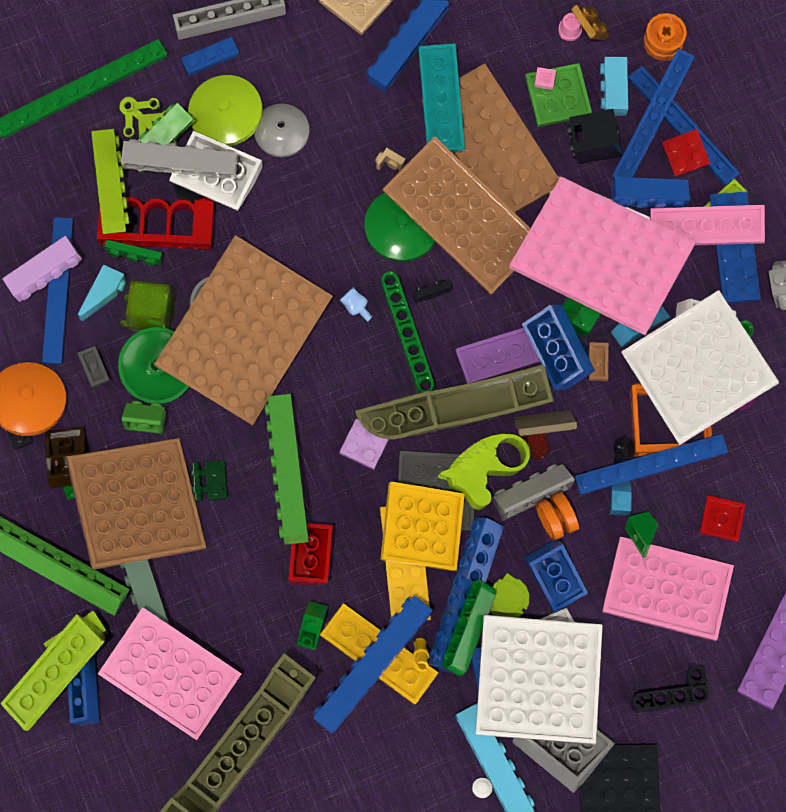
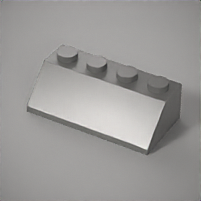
(527, 493)

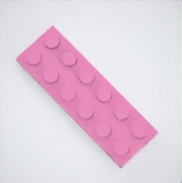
(715, 224)

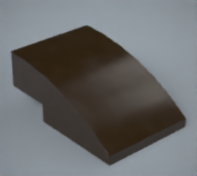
(57, 447)

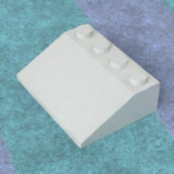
(225, 191)

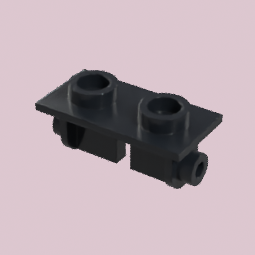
(623, 448)

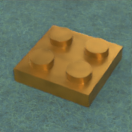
(591, 23)

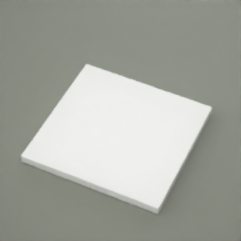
(699, 367)
(539, 679)

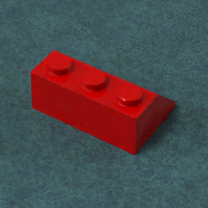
(311, 559)

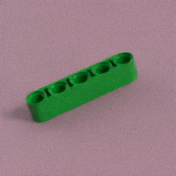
(468, 628)

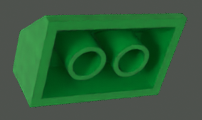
(581, 317)

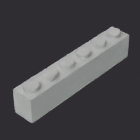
(225, 16)
(179, 160)

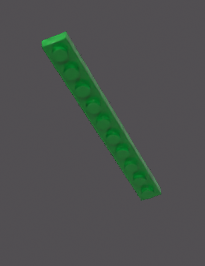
(81, 88)

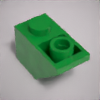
(312, 625)

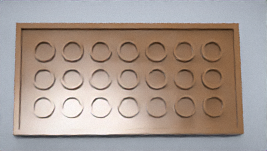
(500, 145)
(459, 213)

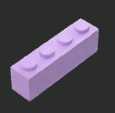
(42, 269)

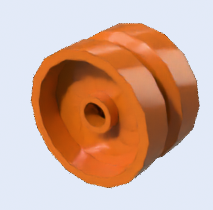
(664, 36)
(557, 516)

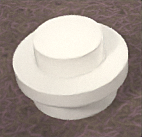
(482, 787)

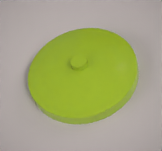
(226, 109)

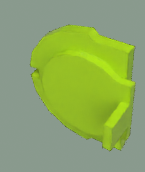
(510, 597)

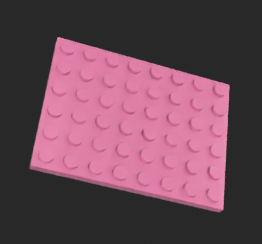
(602, 255)

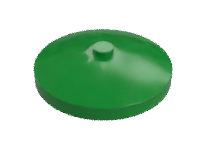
(394, 232)
(138, 370)

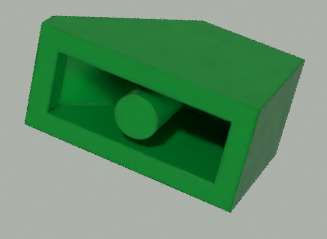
(641, 531)

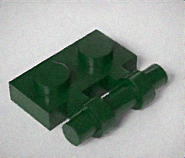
(215, 479)

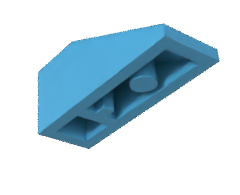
(626, 335)

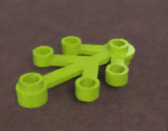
(144, 120)

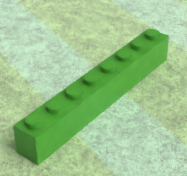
(287, 469)
(61, 568)

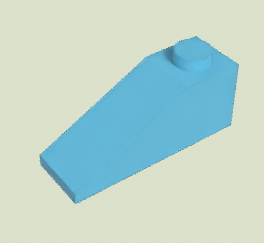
(104, 289)

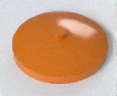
(30, 399)

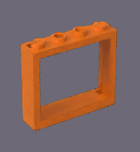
(647, 449)

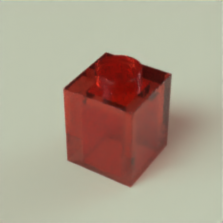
(537, 445)

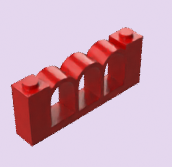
(202, 226)

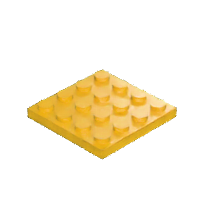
(422, 526)

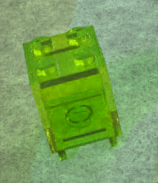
(147, 306)

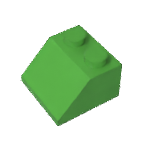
(144, 417)

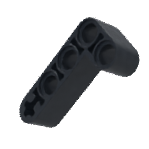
(669, 694)

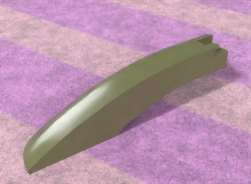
(458, 405)

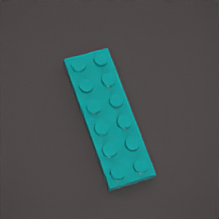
(442, 95)

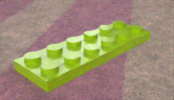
(52, 672)

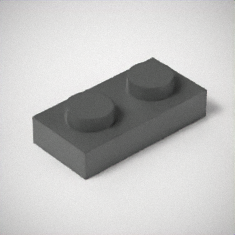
(93, 367)

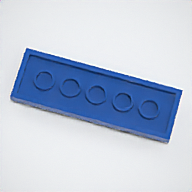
(736, 261)

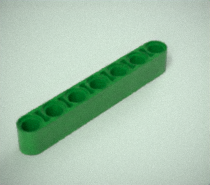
(406, 325)

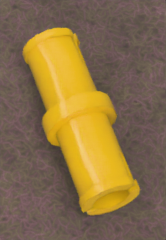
(421, 654)

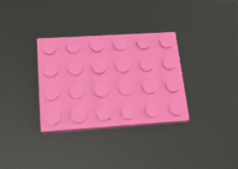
(668, 589)
(169, 673)

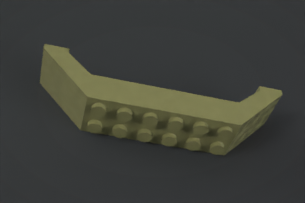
(244, 740)

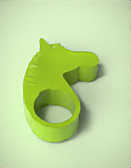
(471, 468)

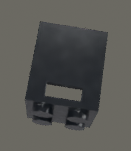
(599, 134)

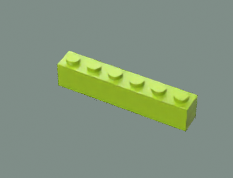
(108, 181)

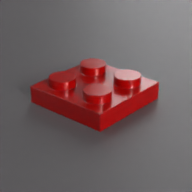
(686, 153)
(722, 518)

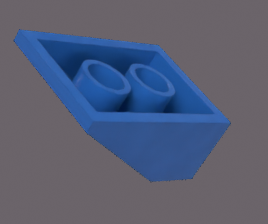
(555, 575)

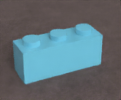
(614, 85)

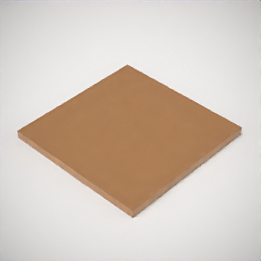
(135, 503)

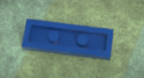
(210, 56)

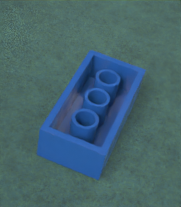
(558, 347)

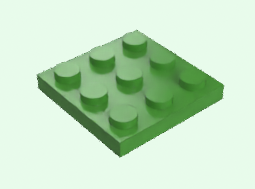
(564, 101)

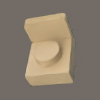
(391, 158)

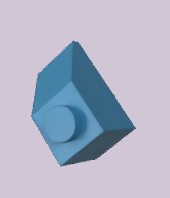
(620, 499)

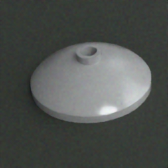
(285, 140)

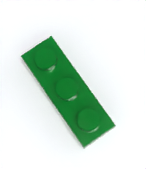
(133, 253)

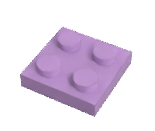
(363, 446)

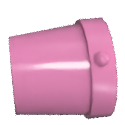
(570, 27)

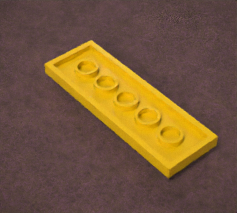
(404, 581)
(353, 634)

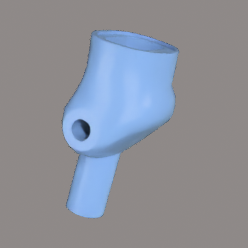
(355, 304)

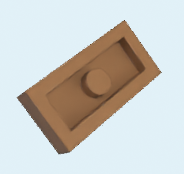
(599, 359)

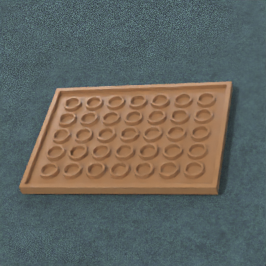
(243, 330)

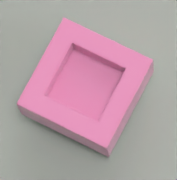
(545, 78)

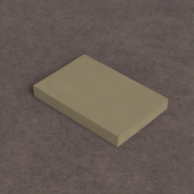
(545, 422)

